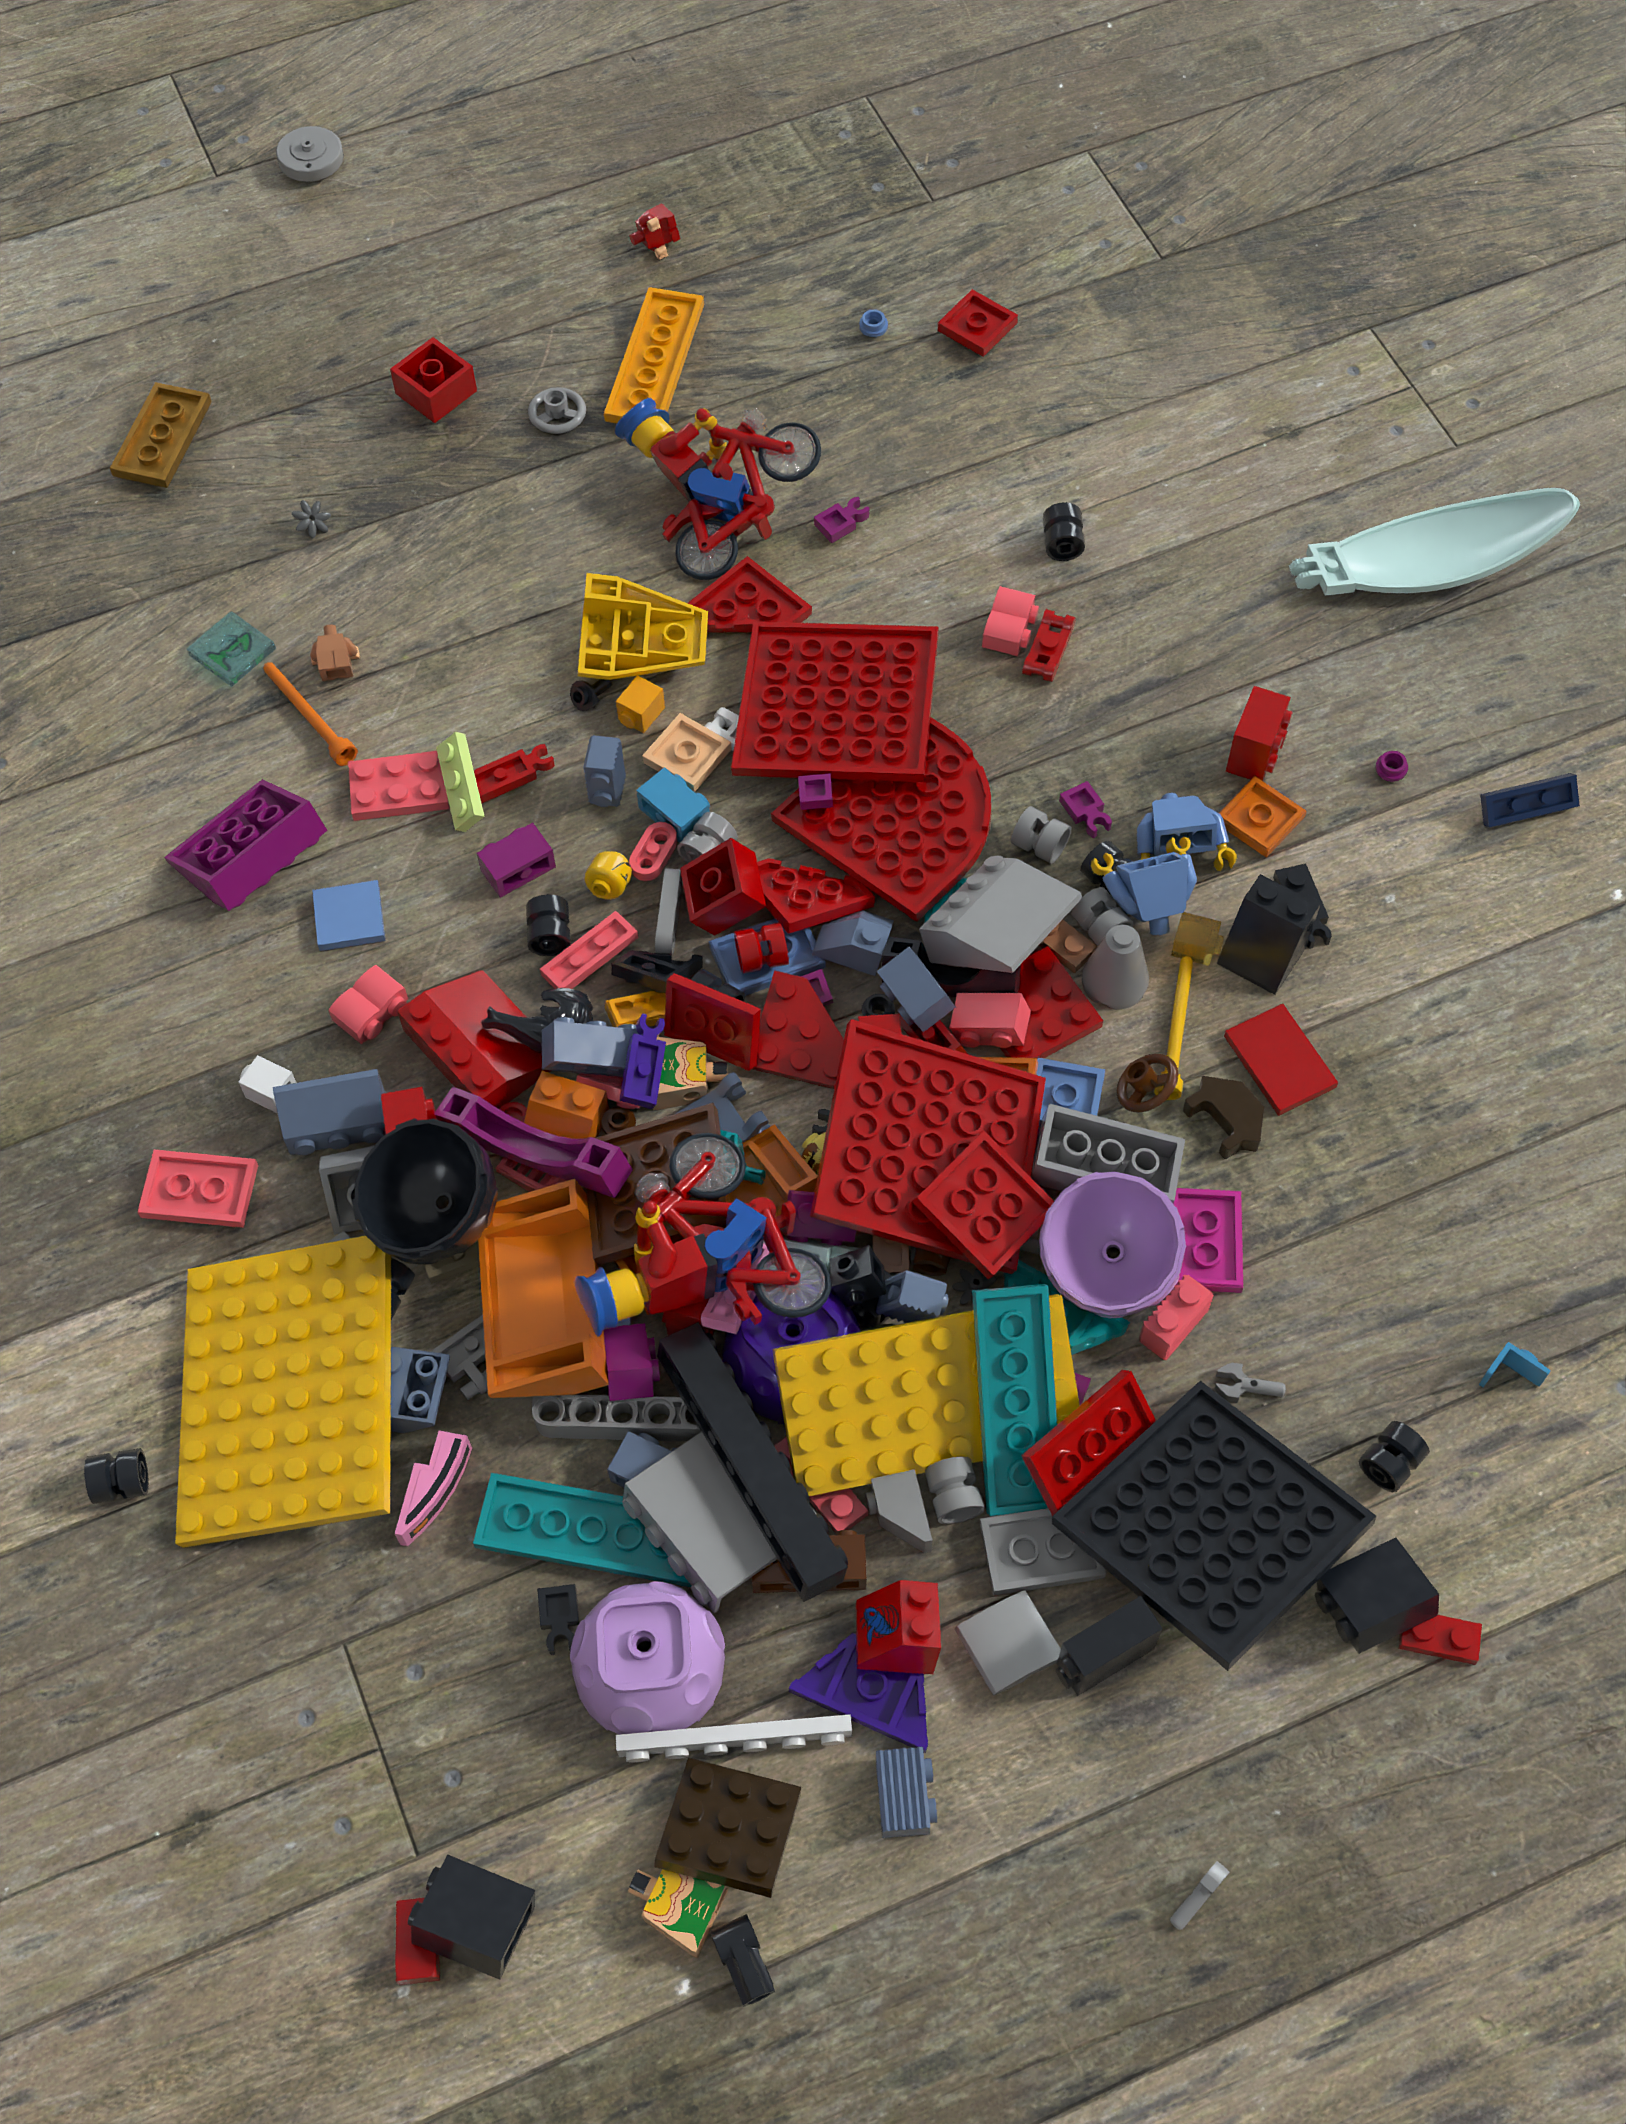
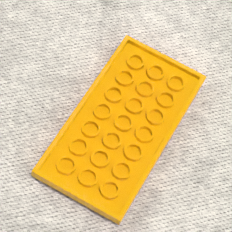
(893, 1399)

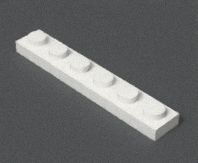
(718, 1739)

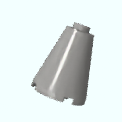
(1117, 969)

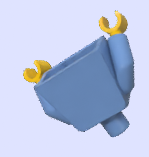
(1184, 818)
(1152, 886)

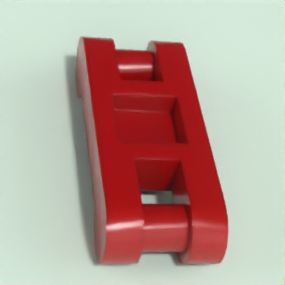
(1049, 645)

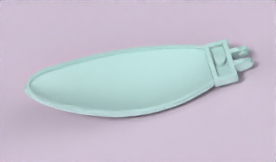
(1438, 545)

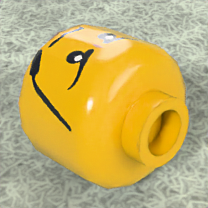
(608, 875)

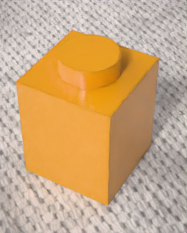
(640, 704)

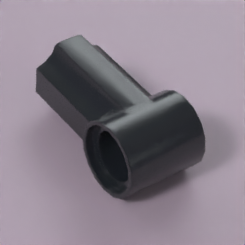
(740, 1952)

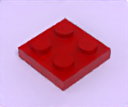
(977, 322)

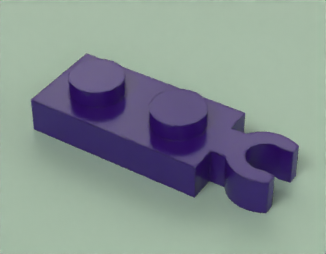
(643, 1065)

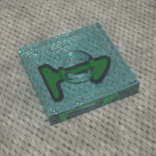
(231, 648)

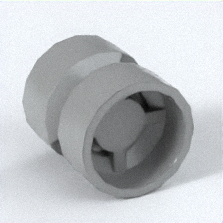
(706, 835)
(1051, 839)
(1099, 914)
(953, 1484)

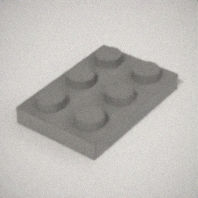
(1033, 1554)

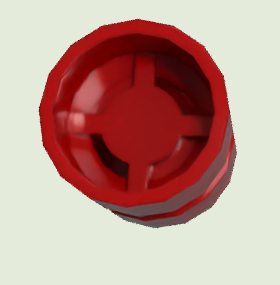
(749, 948)

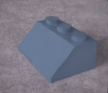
(331, 1112)

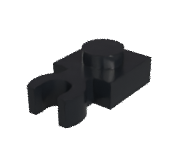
(557, 1612)

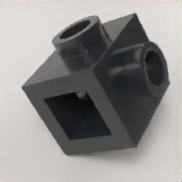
(857, 1276)

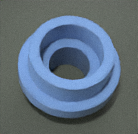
(873, 323)

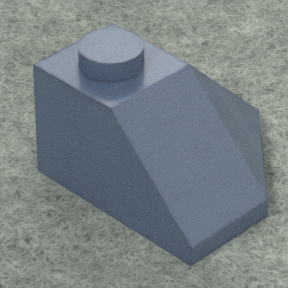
(854, 941)

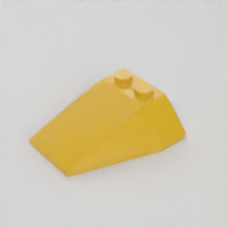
(637, 630)

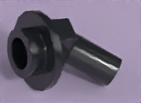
(585, 695)

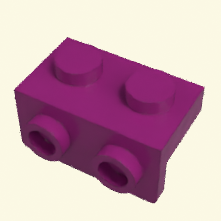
(808, 1227)

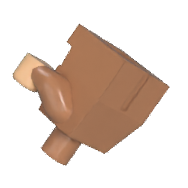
(333, 654)

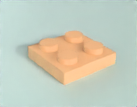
(688, 751)

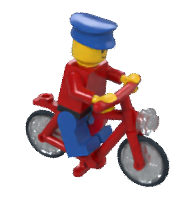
(709, 546)
(709, 1256)

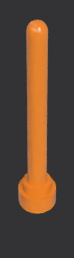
(340, 748)

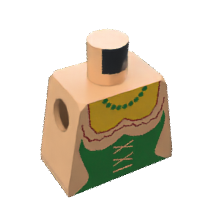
(686, 1073)
(679, 1906)

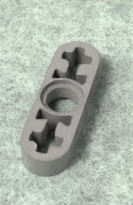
(668, 911)

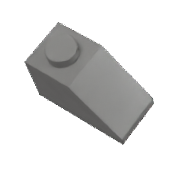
(900, 1508)

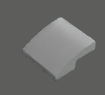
(1008, 1642)

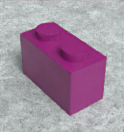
(516, 859)
(630, 1362)

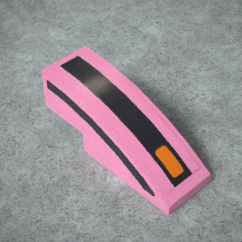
(432, 1485)

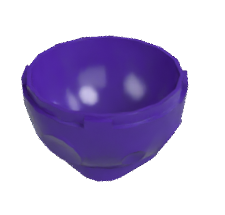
(752, 1354)

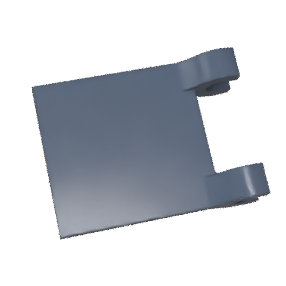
(729, 1119)

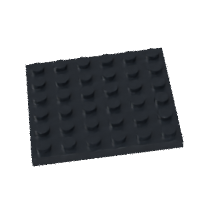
(1214, 1523)

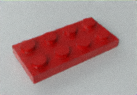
(1088, 1440)

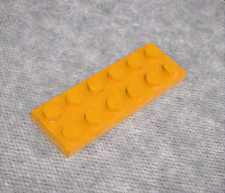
(655, 351)

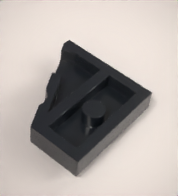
(653, 968)

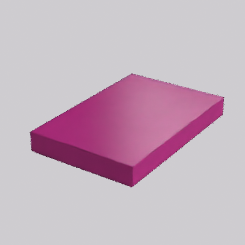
(1212, 1237)

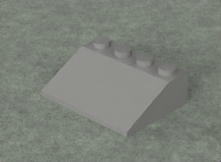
(997, 916)

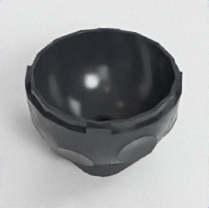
(408, 1182)

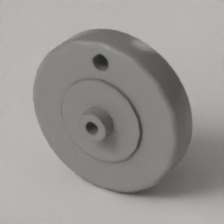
(309, 153)

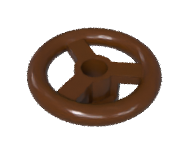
(1144, 1080)

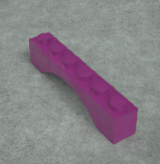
(587, 1160)

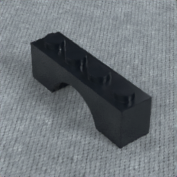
(952, 978)

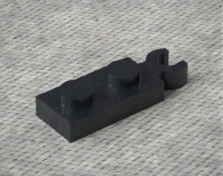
(1300, 881)

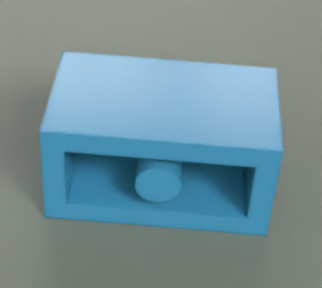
(671, 801)

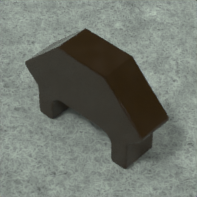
(1233, 1109)

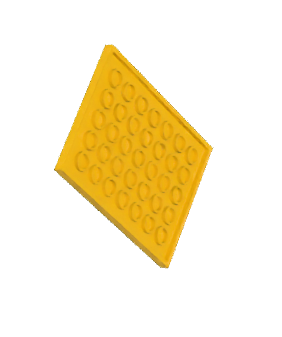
(285, 1392)

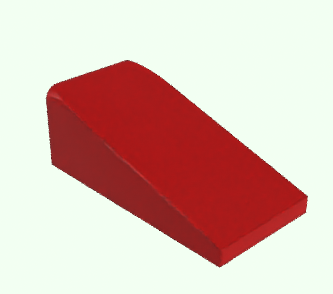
(412, 1962)

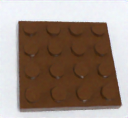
(647, 1151)

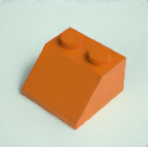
(566, 1107)

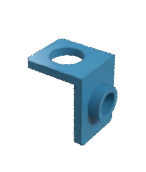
(1520, 1361)

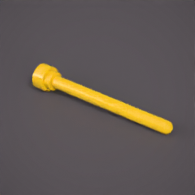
(1178, 1021)

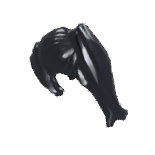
(528, 1031)

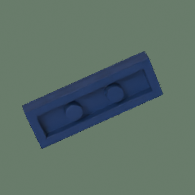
(1529, 800)

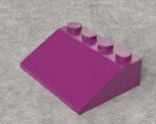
(247, 843)

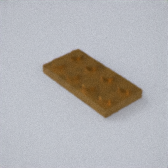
(161, 435)

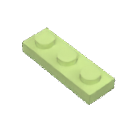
(460, 782)

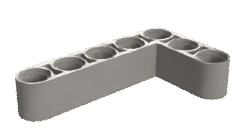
(603, 1423)

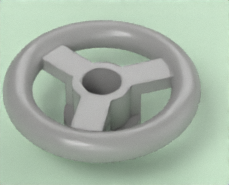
(556, 407)

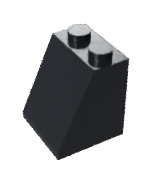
(1268, 934)

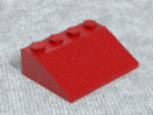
(475, 1060)

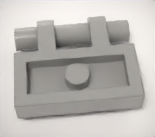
(467, 1352)

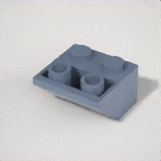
(416, 1388)

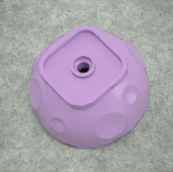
(1108, 1213)
(654, 1688)

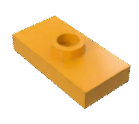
(630, 1008)

